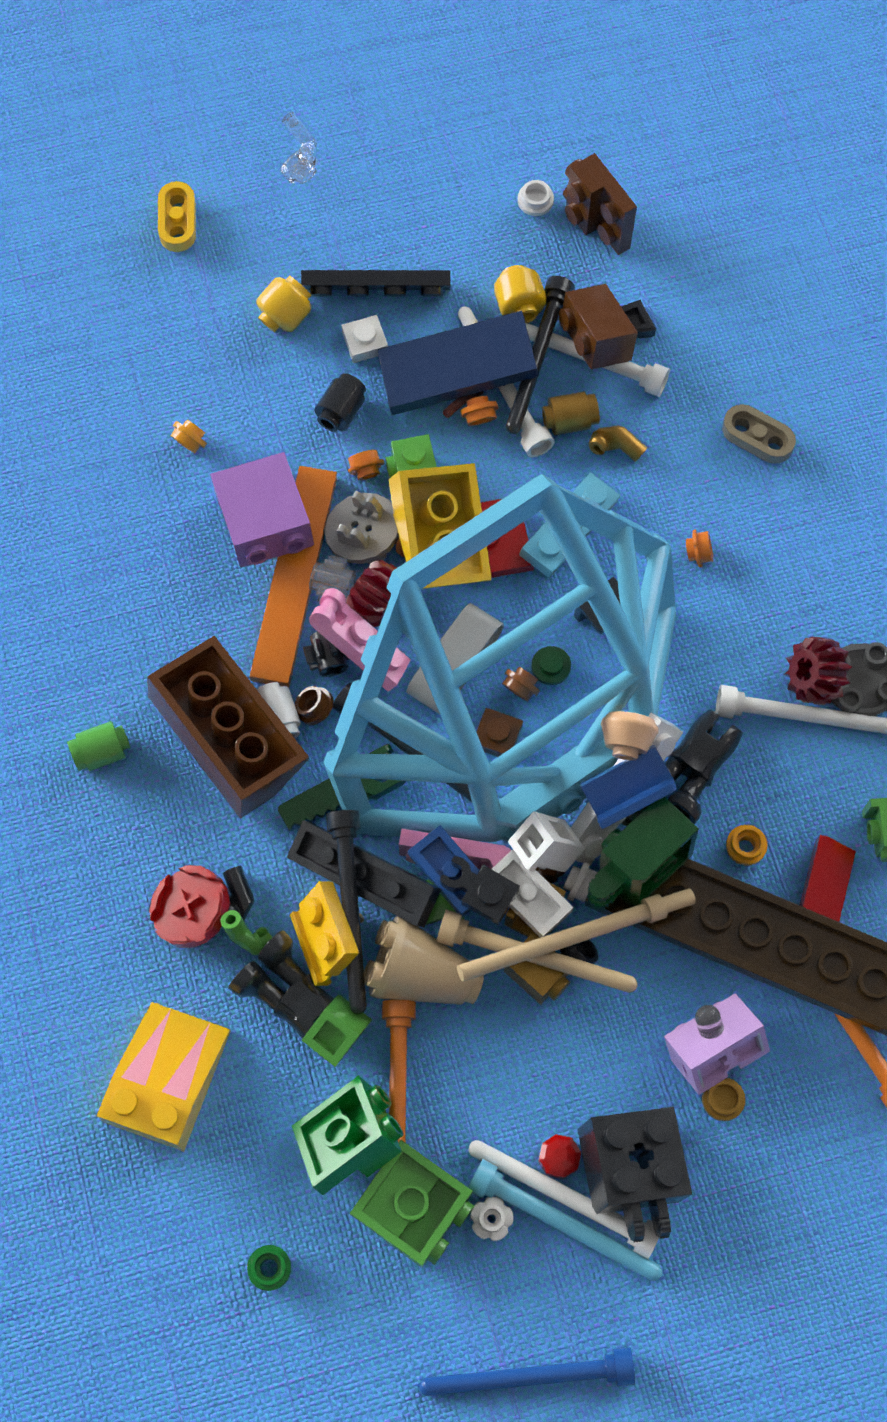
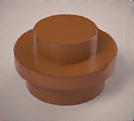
(521, 683)

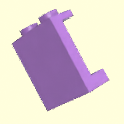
(262, 509)

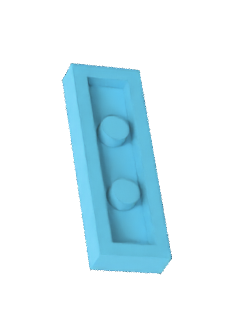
(542, 548)

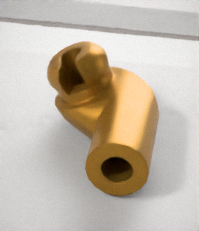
(616, 438)

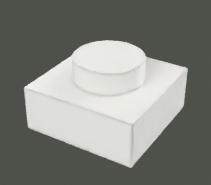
(364, 338)

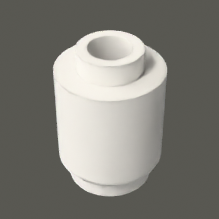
(282, 704)

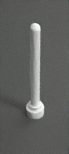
(650, 377)
(535, 438)
(733, 702)
(562, 1194)

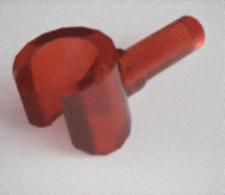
(458, 403)

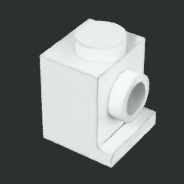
(546, 843)

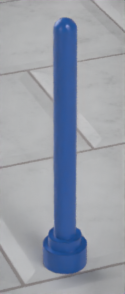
(615, 1367)

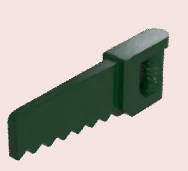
(322, 797)

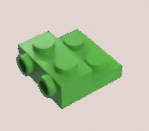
(413, 1205)

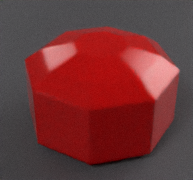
(559, 1156)

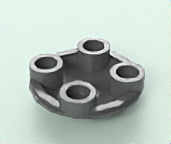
(868, 680)

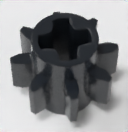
(325, 656)

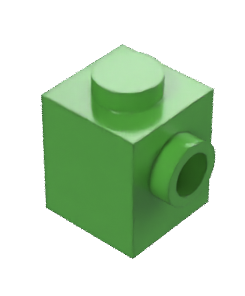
(410, 454)

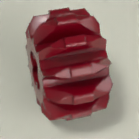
(370, 593)
(817, 670)

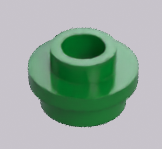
(255, 1263)

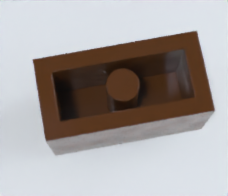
(598, 326)

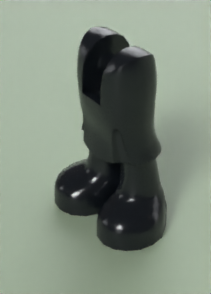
(698, 760)
(303, 999)

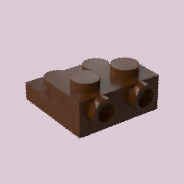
(599, 203)

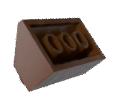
(226, 725)

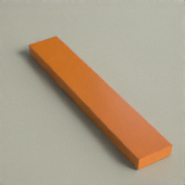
(289, 588)

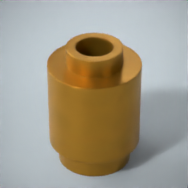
(571, 413)

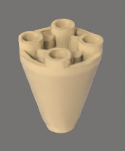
(417, 967)

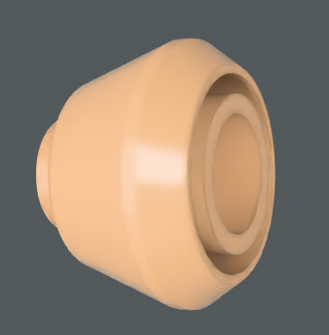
(628, 734)

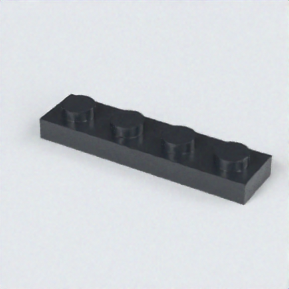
(361, 281)
(376, 878)

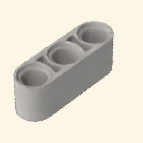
(465, 638)

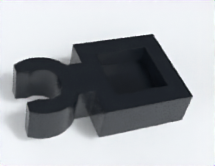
(486, 892)

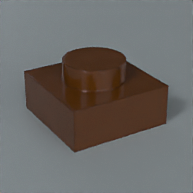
(498, 732)

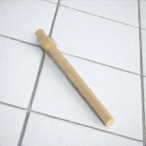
(650, 910)

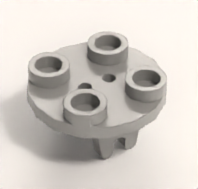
(357, 543)

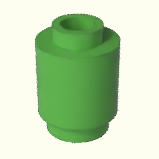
(98, 746)

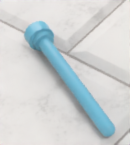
(490, 1183)

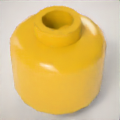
(520, 290)
(284, 304)

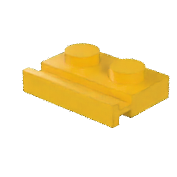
(324, 933)

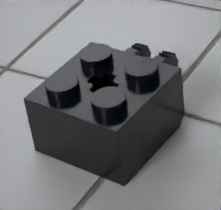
(628, 1186)

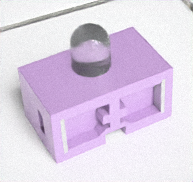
(716, 1042)

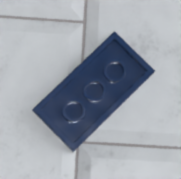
(457, 363)

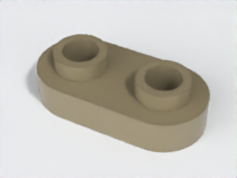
(760, 432)

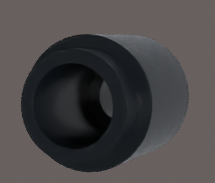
(340, 403)

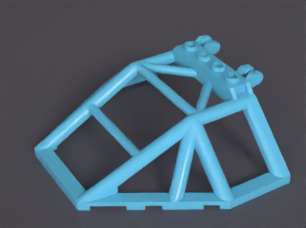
(636, 628)

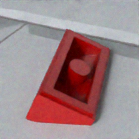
(827, 877)

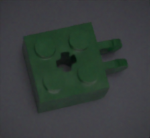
(642, 855)

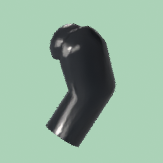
(240, 893)

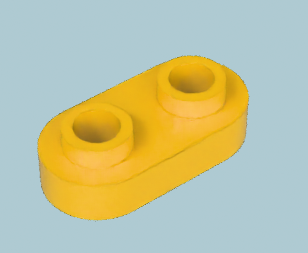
(176, 219)

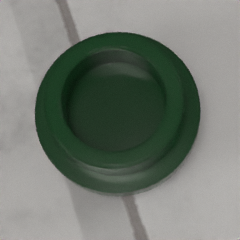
(551, 665)

